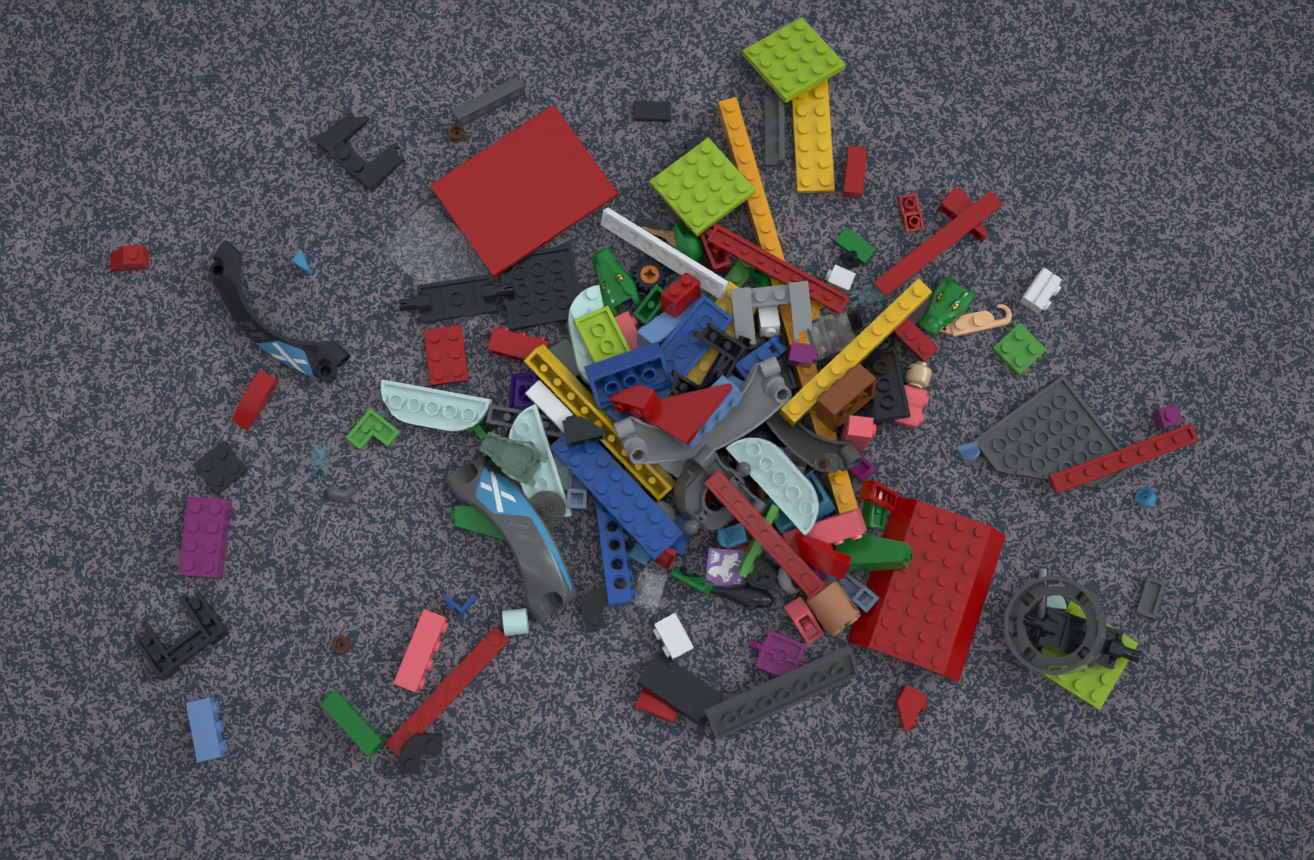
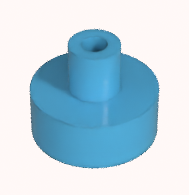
(1145, 497)

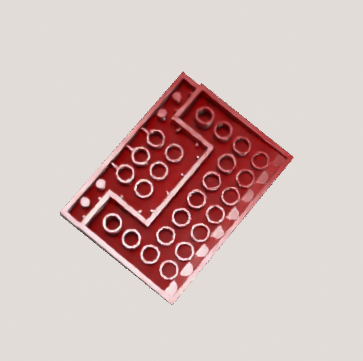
(523, 190)

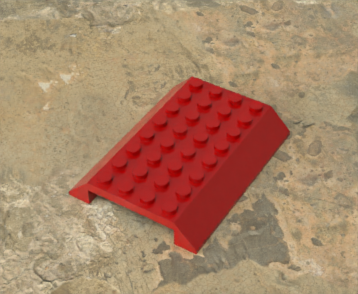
(935, 603)

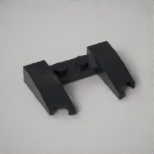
(369, 175)
(729, 354)
(168, 661)

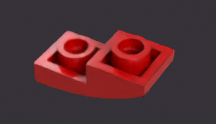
(910, 212)
(653, 705)

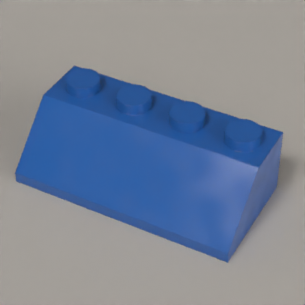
(636, 367)

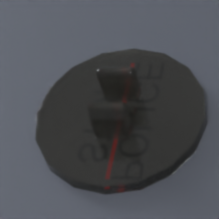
(550, 507)

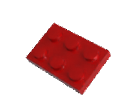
(446, 355)

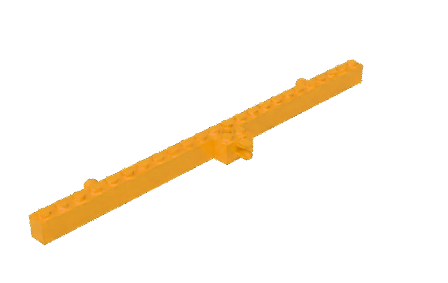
(767, 239)

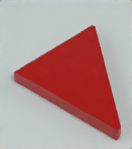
(687, 413)

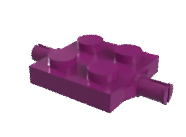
(778, 654)

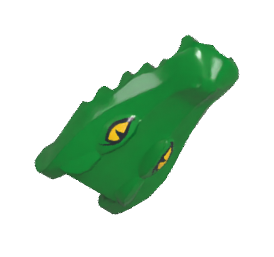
(614, 281)
(945, 305)

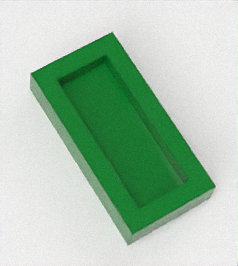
(851, 241)

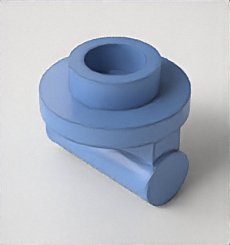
(969, 450)

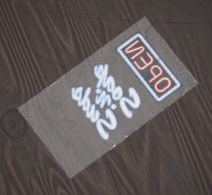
(436, 251)

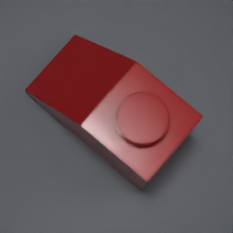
(129, 258)

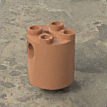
(833, 607)

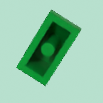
(650, 306)

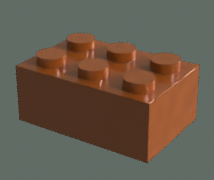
(845, 397)

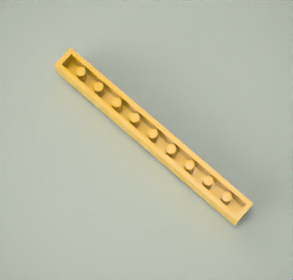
(856, 351)
(583, 404)

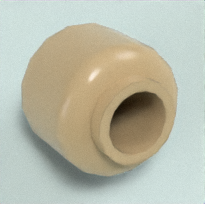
(918, 375)

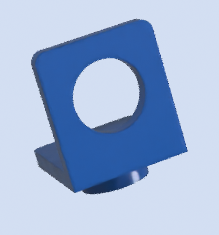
(454, 606)

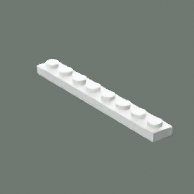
(663, 252)

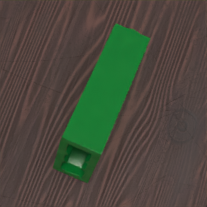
(474, 521)
(876, 553)
(353, 723)

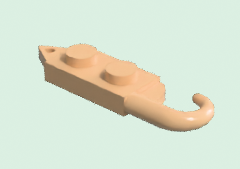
(976, 322)

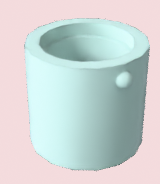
(515, 622)

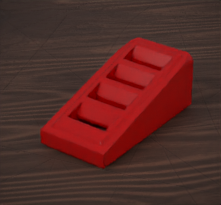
(877, 494)
(666, 558)

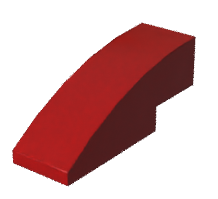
(854, 172)
(254, 399)
(821, 555)

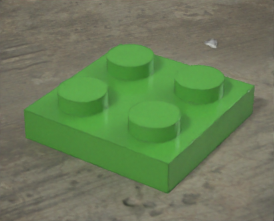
(1019, 349)

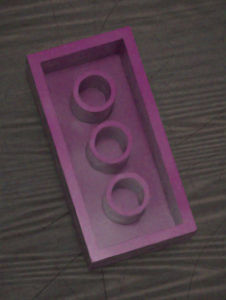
(205, 538)

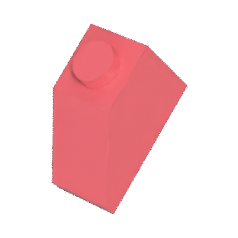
(804, 620)

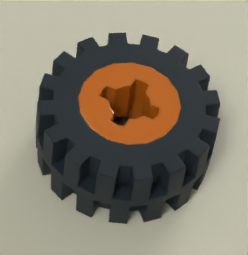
(647, 283)

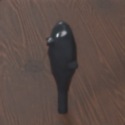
(745, 595)

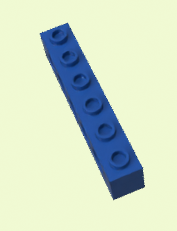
(615, 596)

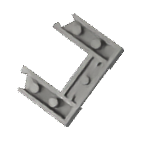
(794, 294)

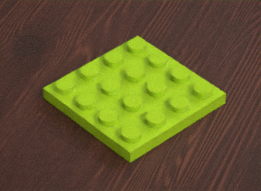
(793, 59)
(702, 187)
(1092, 683)

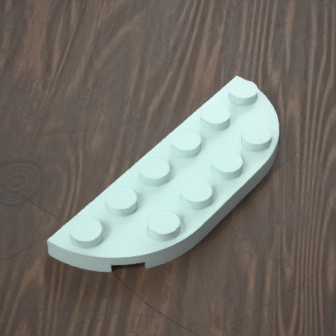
(584, 303)
(433, 407)
(530, 429)
(779, 479)

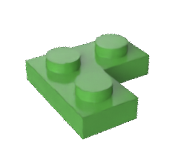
(369, 426)

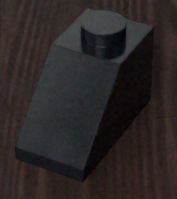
(581, 431)

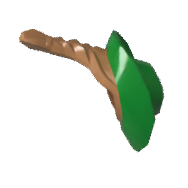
(682, 240)

